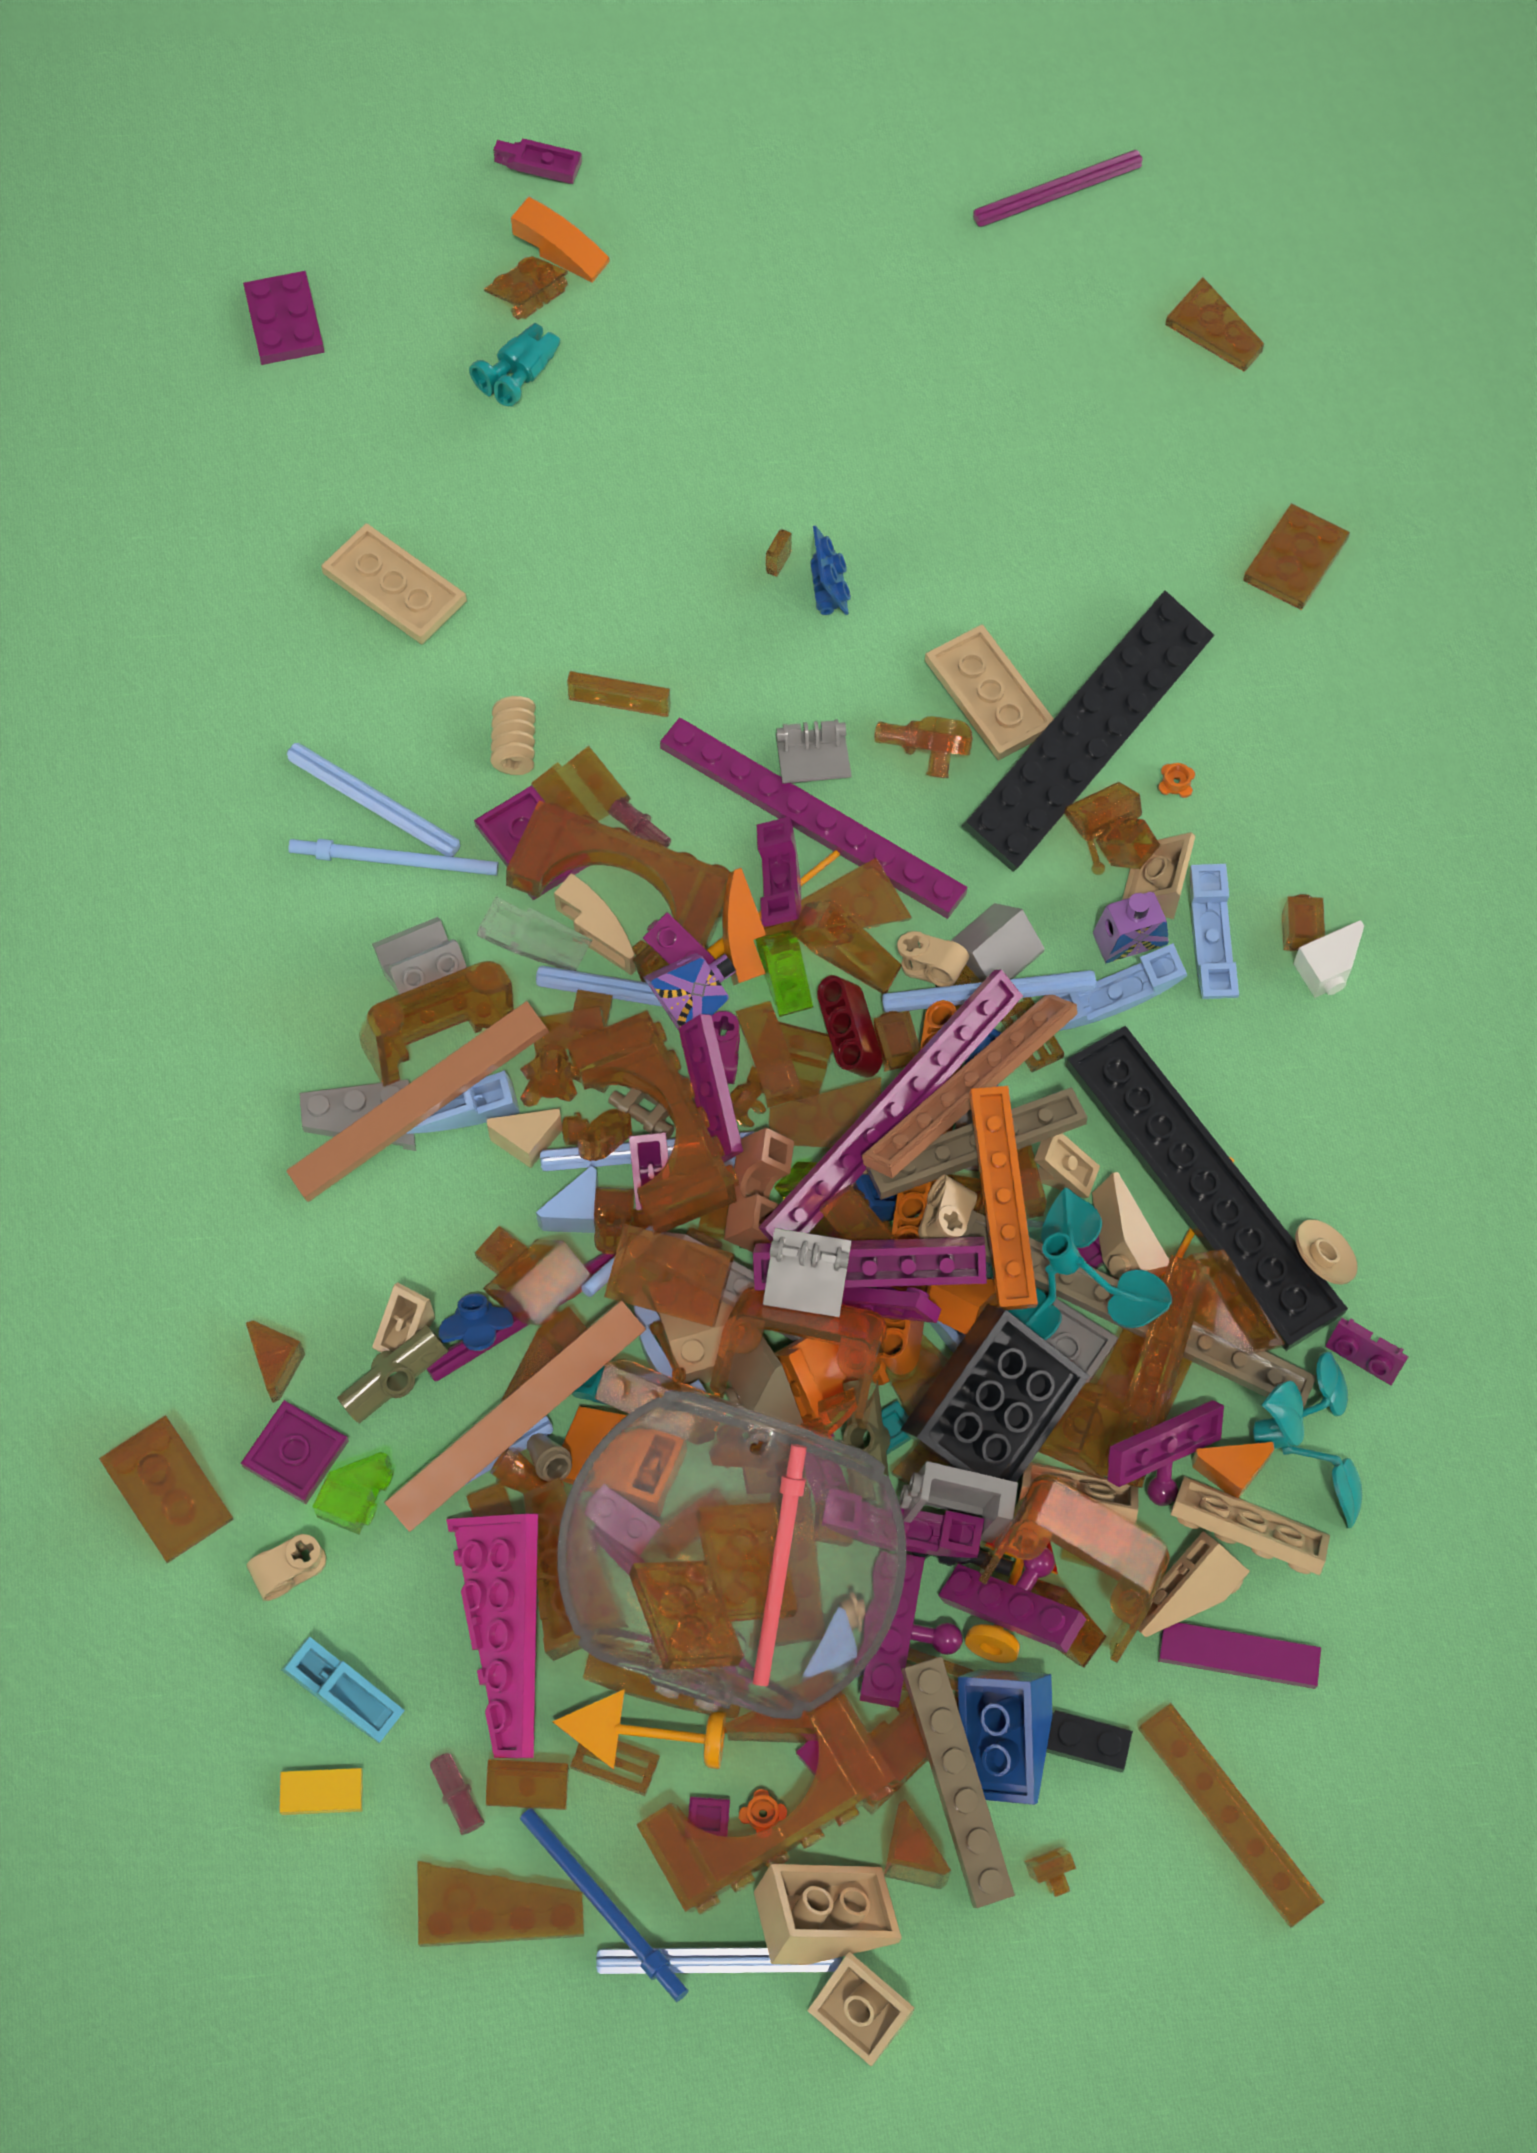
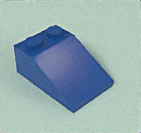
(1007, 1730)

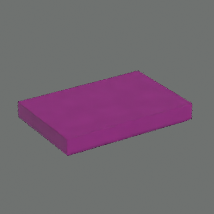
(506, 824)

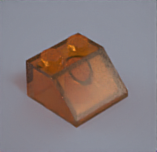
(538, 1281)

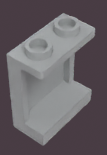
(418, 956)
(962, 1493)

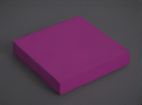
(294, 1452)

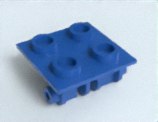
(828, 578)

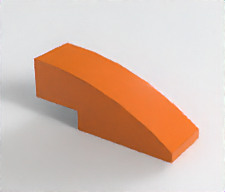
(558, 240)
(740, 928)

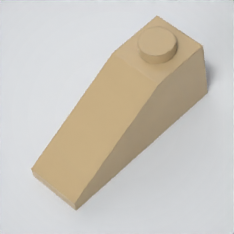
(1125, 1234)
(1193, 1584)

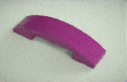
(780, 872)
(944, 1535)

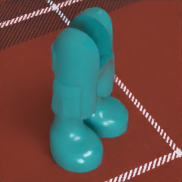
(523, 357)

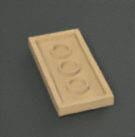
(394, 583)
(989, 691)
(1251, 1525)

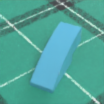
(342, 1689)

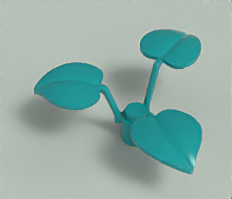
(1075, 1225)
(1287, 1429)

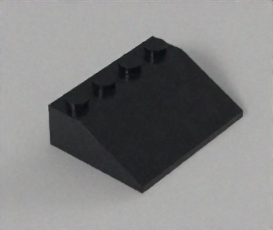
(995, 1398)

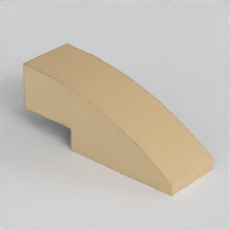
(595, 921)

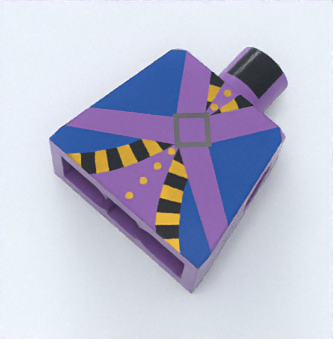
(1131, 927)
(691, 987)

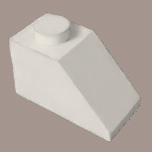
(1329, 960)

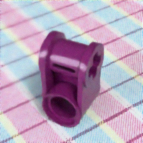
(729, 1043)

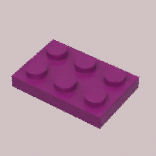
(283, 317)

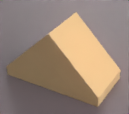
(525, 1133)
(403, 1317)

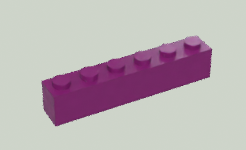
(902, 1262)

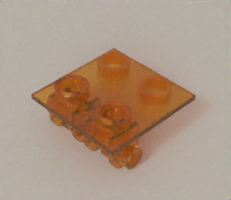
(529, 286)

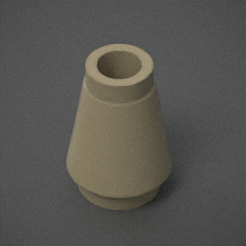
(549, 1458)

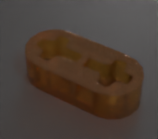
(604, 1135)

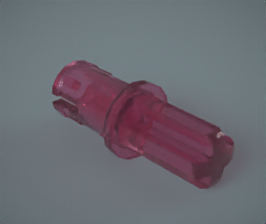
(637, 822)
(456, 1793)

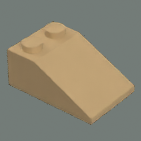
(695, 1344)
(824, 1912)

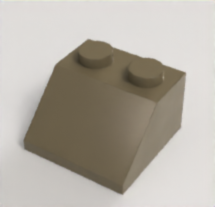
(761, 1384)

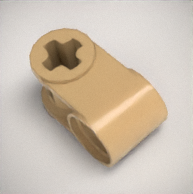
(935, 959)
(947, 1209)
(283, 1568)

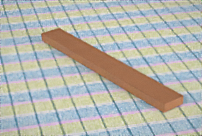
(952, 1099)
(417, 1101)
(514, 1416)

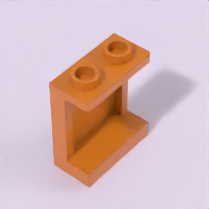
(815, 1374)

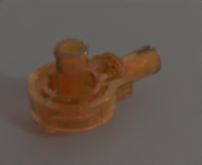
(931, 733)

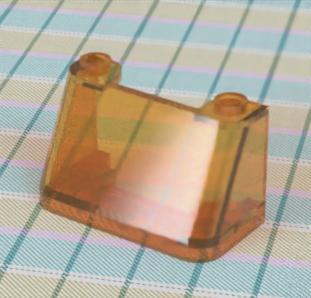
(471, 994)

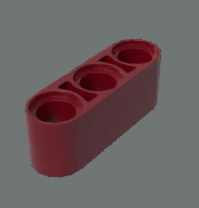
(846, 1006)

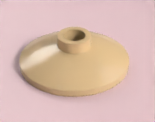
(1326, 1252)

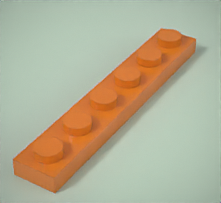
(1003, 1198)

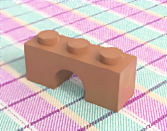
(760, 1165)

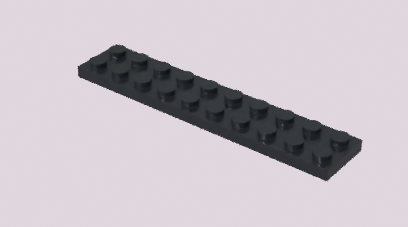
(1088, 731)
(1204, 1184)

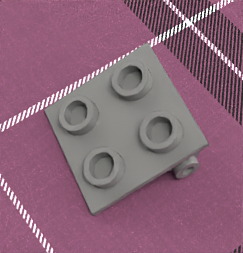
(813, 753)
(807, 1272)

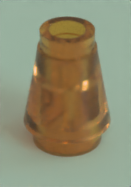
(516, 1472)

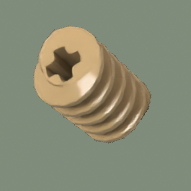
(513, 735)

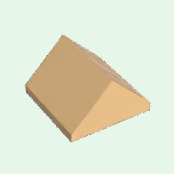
(1163, 873)
(861, 2009)

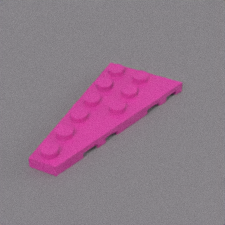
(500, 1614)

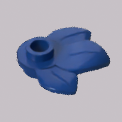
(475, 1322)

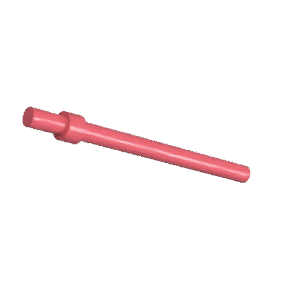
(791, 1487)

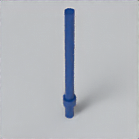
(653, 1962)

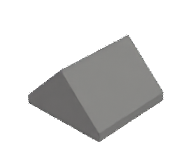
(999, 941)

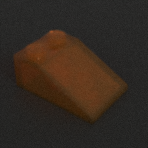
(1231, 1308)
(166, 1489)

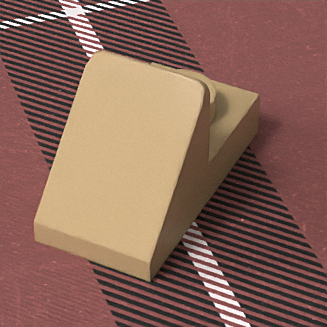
(1066, 1166)

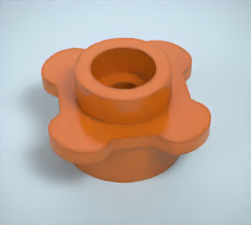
(1180, 772)
(762, 1801)

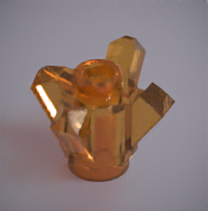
(549, 1076)

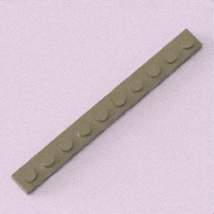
(1255, 1371)

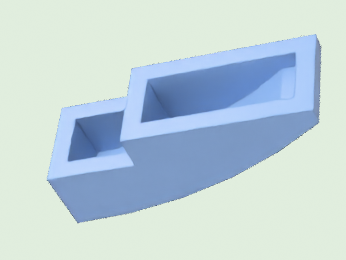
(486, 1099)

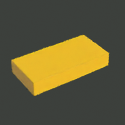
(321, 1791)

